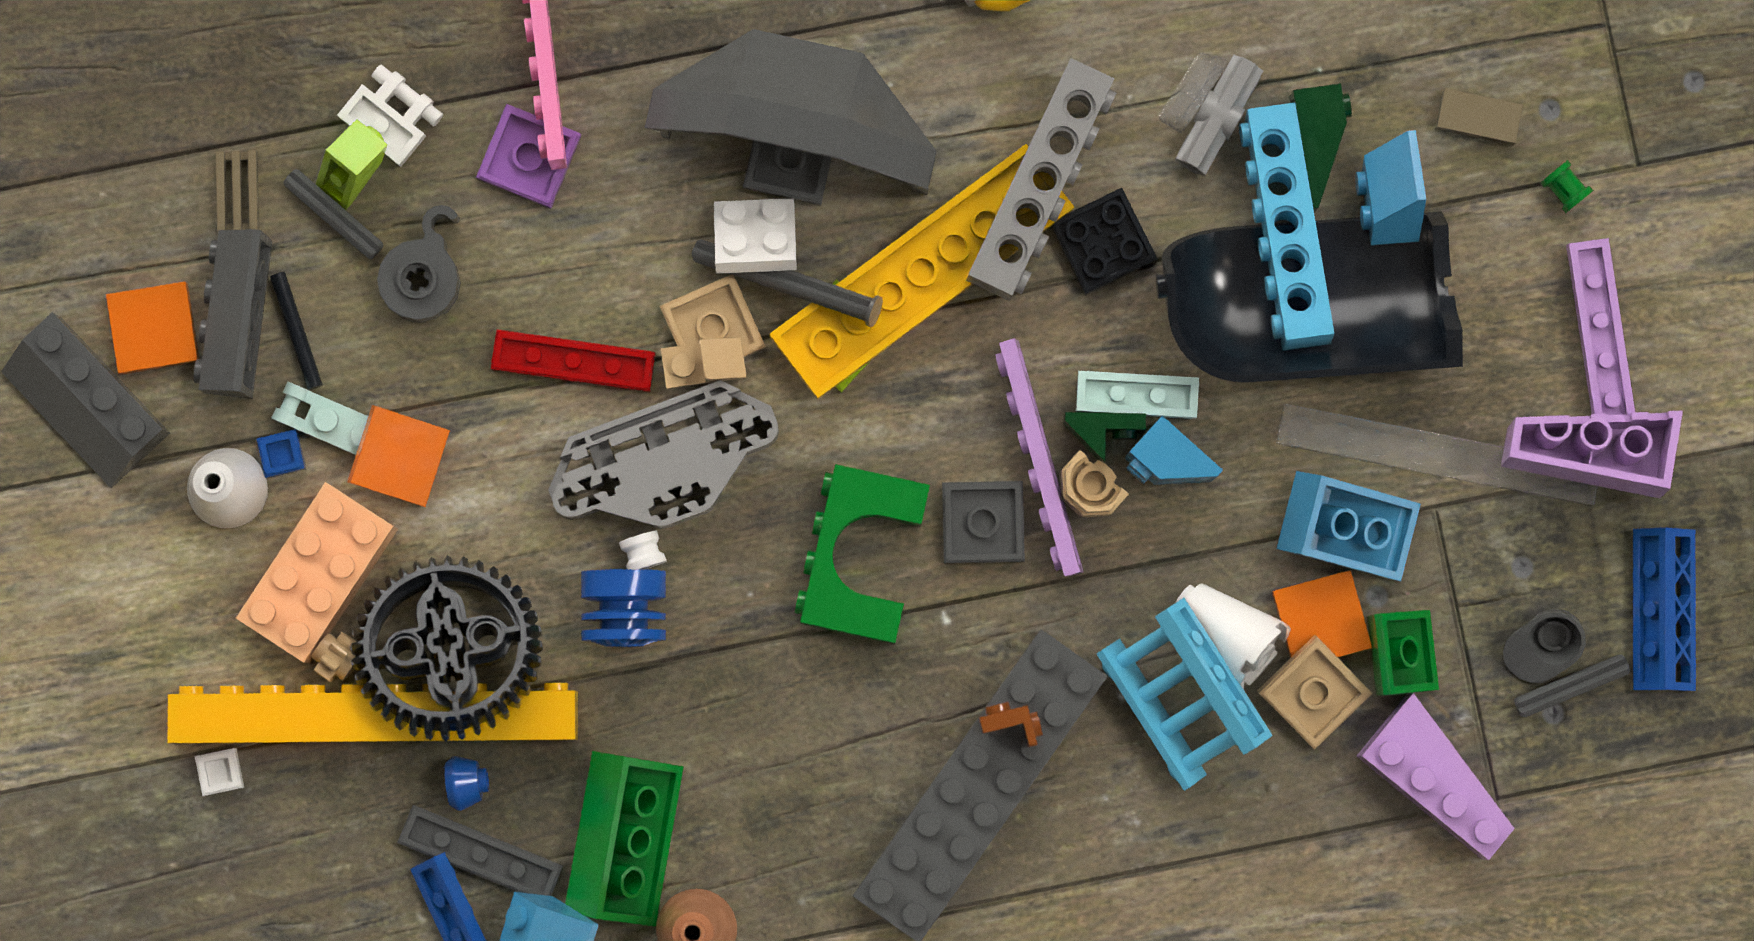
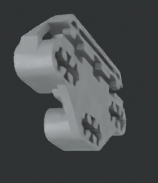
(667, 465)

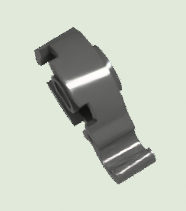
(426, 256)

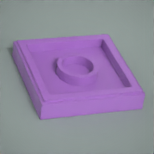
(515, 158)

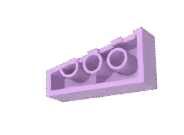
(1600, 450)
(1430, 772)

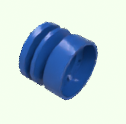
(623, 606)

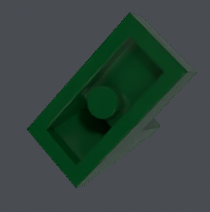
(1092, 428)

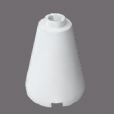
(240, 491)
(1237, 630)

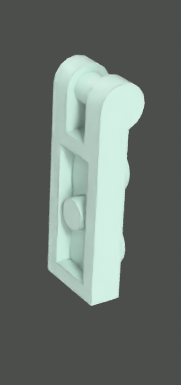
(324, 420)

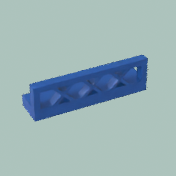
(1659, 609)

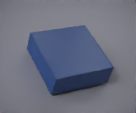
(281, 453)

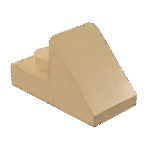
(703, 362)

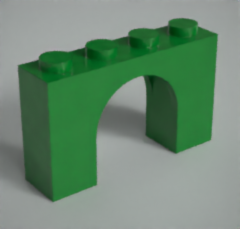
(851, 497)

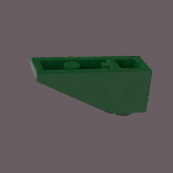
(1321, 123)

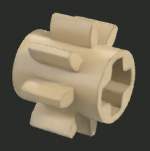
(334, 657)

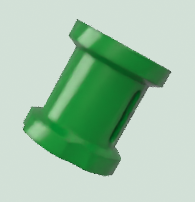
(1566, 186)

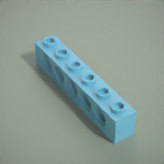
(1281, 127)

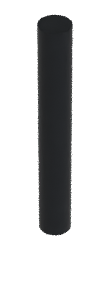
(296, 331)

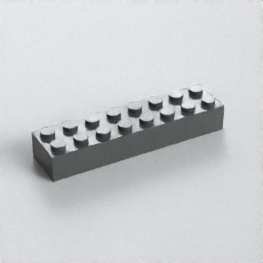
(978, 789)

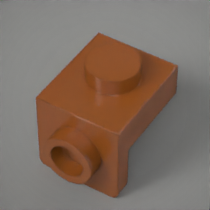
(1002, 716)

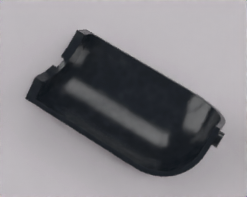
(1382, 299)

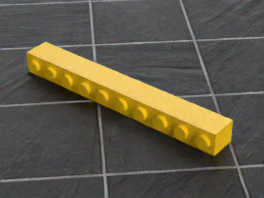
(348, 716)

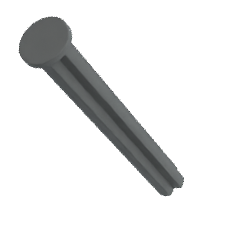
(803, 287)

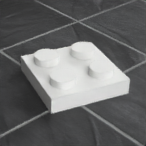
(755, 235)

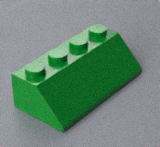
(624, 838)

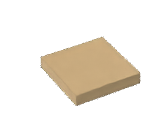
(713, 313)
(1314, 692)

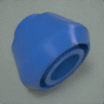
(465, 782)

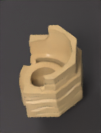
(1090, 487)

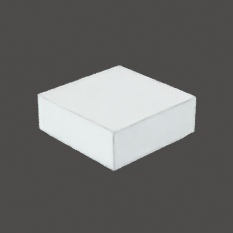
(219, 772)

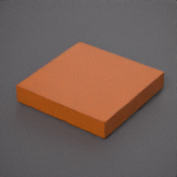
(152, 327)
(398, 456)
(1324, 609)

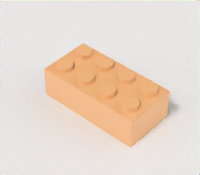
(317, 573)

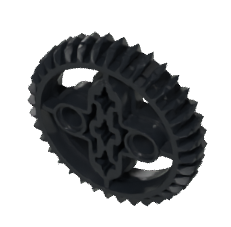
(434, 581)

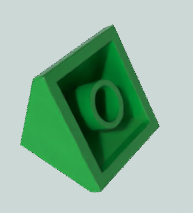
(1403, 652)

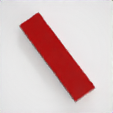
(573, 361)

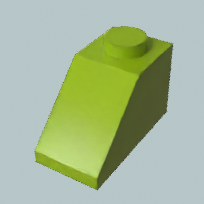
(351, 163)

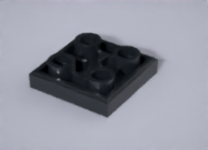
(1103, 241)

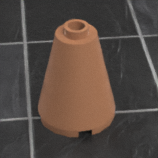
(696, 908)

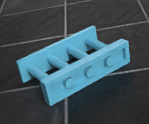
(1213, 676)

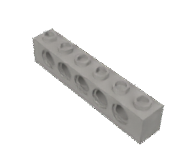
(1076, 84)

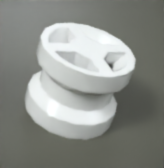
(643, 551)

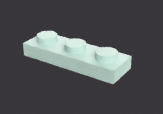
(1137, 394)

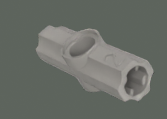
(1219, 115)

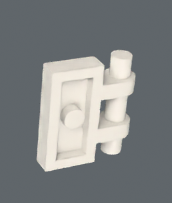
(395, 129)

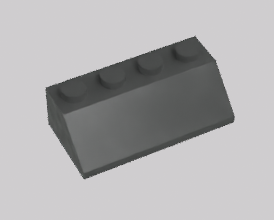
(234, 313)
(83, 399)

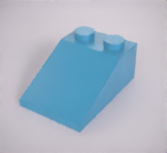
(1348, 525)

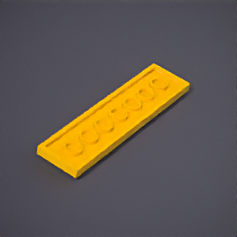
(912, 277)

